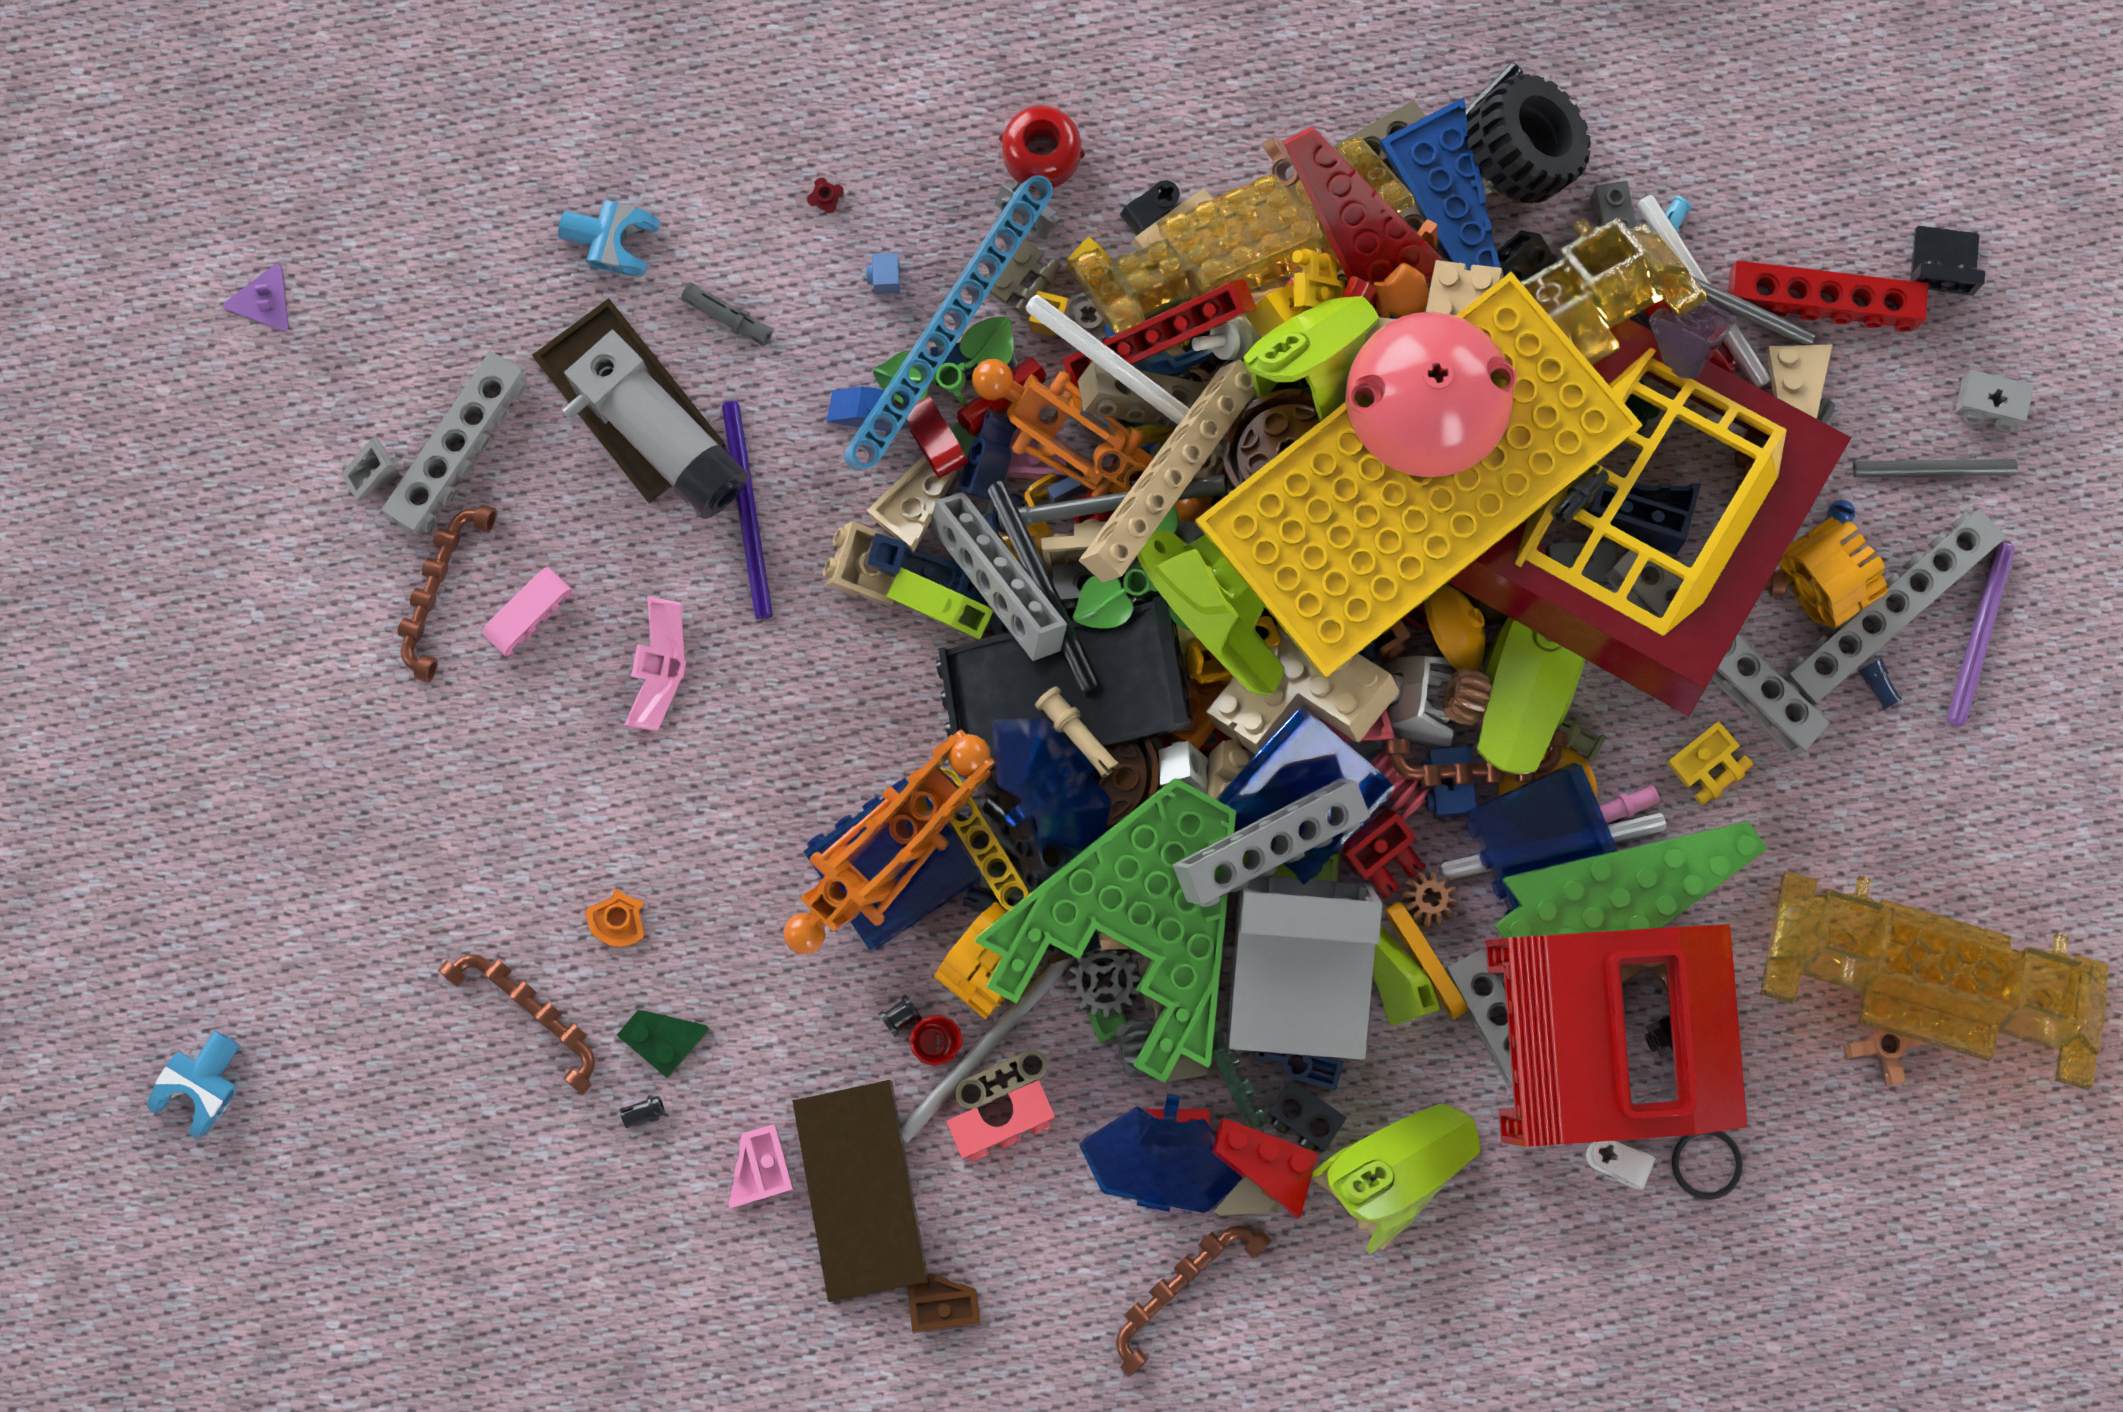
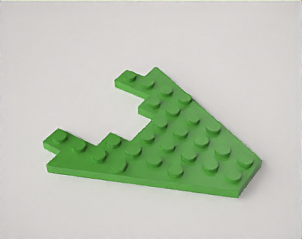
(1133, 895)

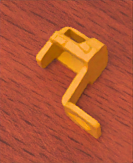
(1040, 529)
(1213, 669)

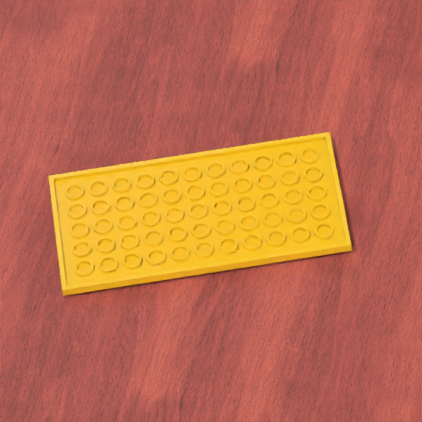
(1355, 546)

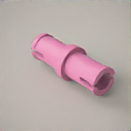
(1626, 805)

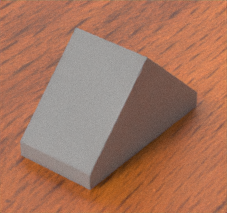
(370, 470)

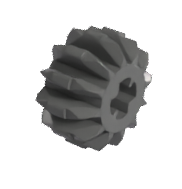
(1130, 1042)

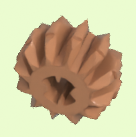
(1466, 696)
(1433, 888)

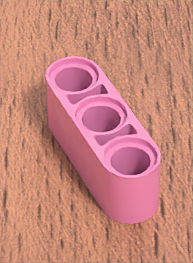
(525, 610)

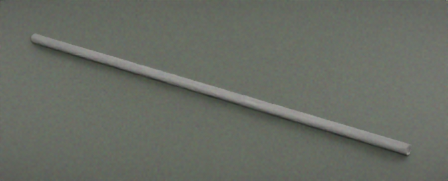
(983, 1048)

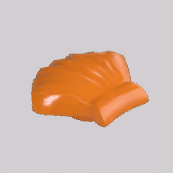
(1402, 292)
(616, 920)

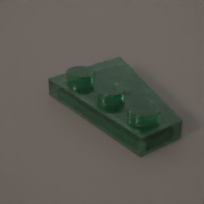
(1239, 1086)

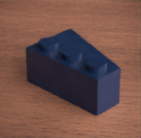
(1651, 513)

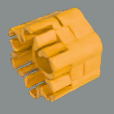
(1827, 578)
(970, 965)

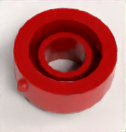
(1046, 122)

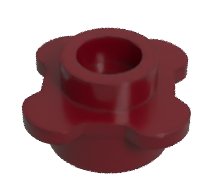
(827, 204)

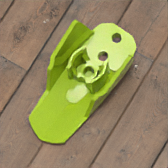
(1213, 606)
(1528, 696)
(1410, 1164)

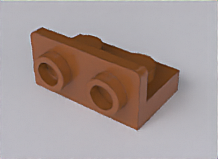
(1396, 639)

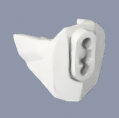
(1409, 711)

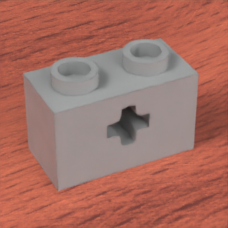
(2009, 395)

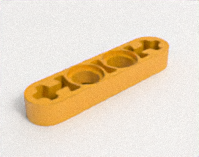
(1426, 959)

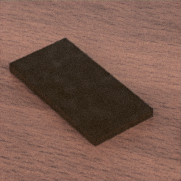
(573, 344)
(860, 1191)

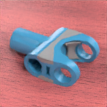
(607, 234)

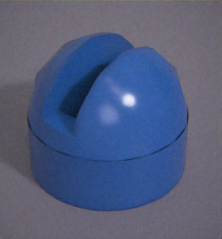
(1841, 516)

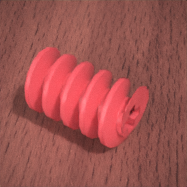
(1405, 791)

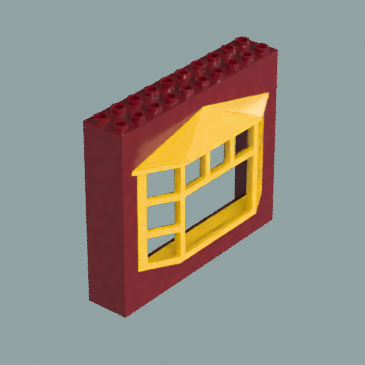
(1683, 649)

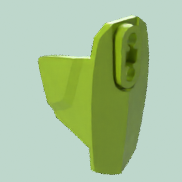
(1314, 346)

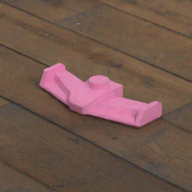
(659, 665)

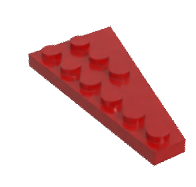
(1358, 221)

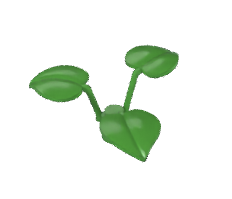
(982, 341)
(1107, 603)

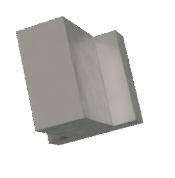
(1303, 967)

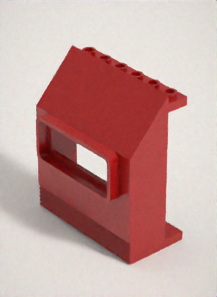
(1573, 1041)

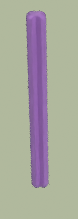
(1980, 634)

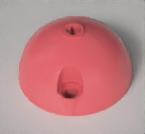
(1423, 423)

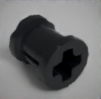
(900, 1015)

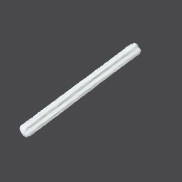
(1734, 340)
(1619, 831)

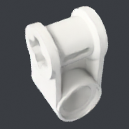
(1624, 1165)

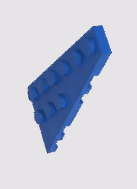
(1445, 183)

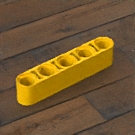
(991, 854)

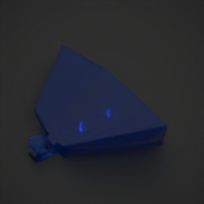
(1050, 781)
(1159, 1160)

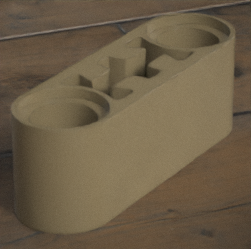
(997, 1090)

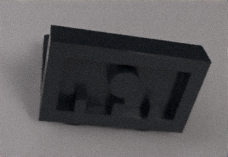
(1525, 255)
(1946, 260)

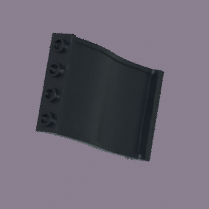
(1138, 670)

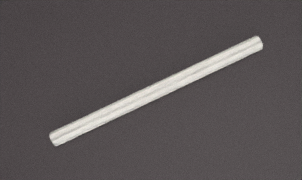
(1109, 360)

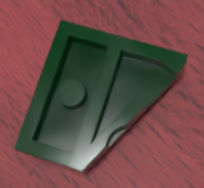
(662, 1039)

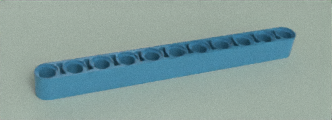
(936, 330)

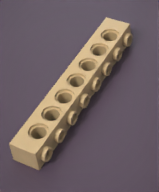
(1169, 472)

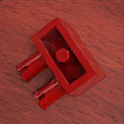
(1377, 844)

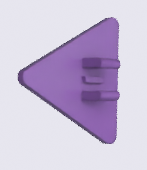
(262, 300)

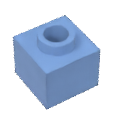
(884, 273)

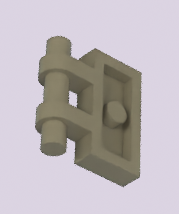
(1020, 266)

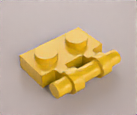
(1309, 286)
(1705, 753)

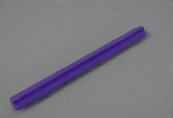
(748, 514)

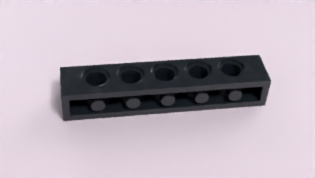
(1038, 860)

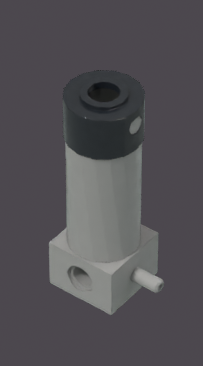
(620, 390)

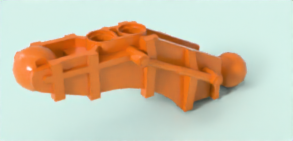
(994, 380)
(829, 904)

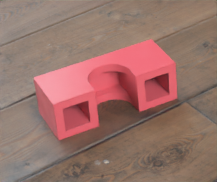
(975, 1136)

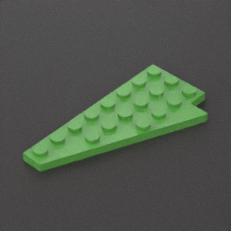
(1629, 886)

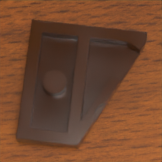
(942, 1305)

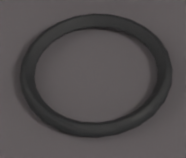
(1703, 1195)

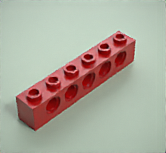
(1907, 296)
(1172, 326)

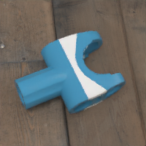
(200, 1081)

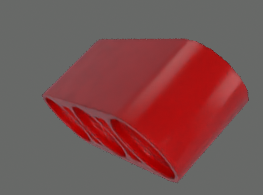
(935, 438)

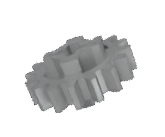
(1116, 991)

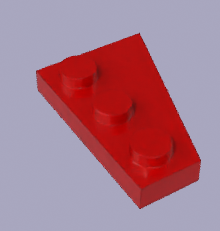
(1269, 1162)

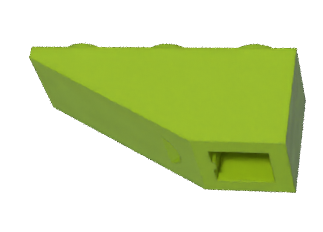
(940, 603)
(1401, 982)

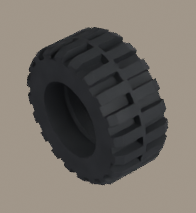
(1508, 156)

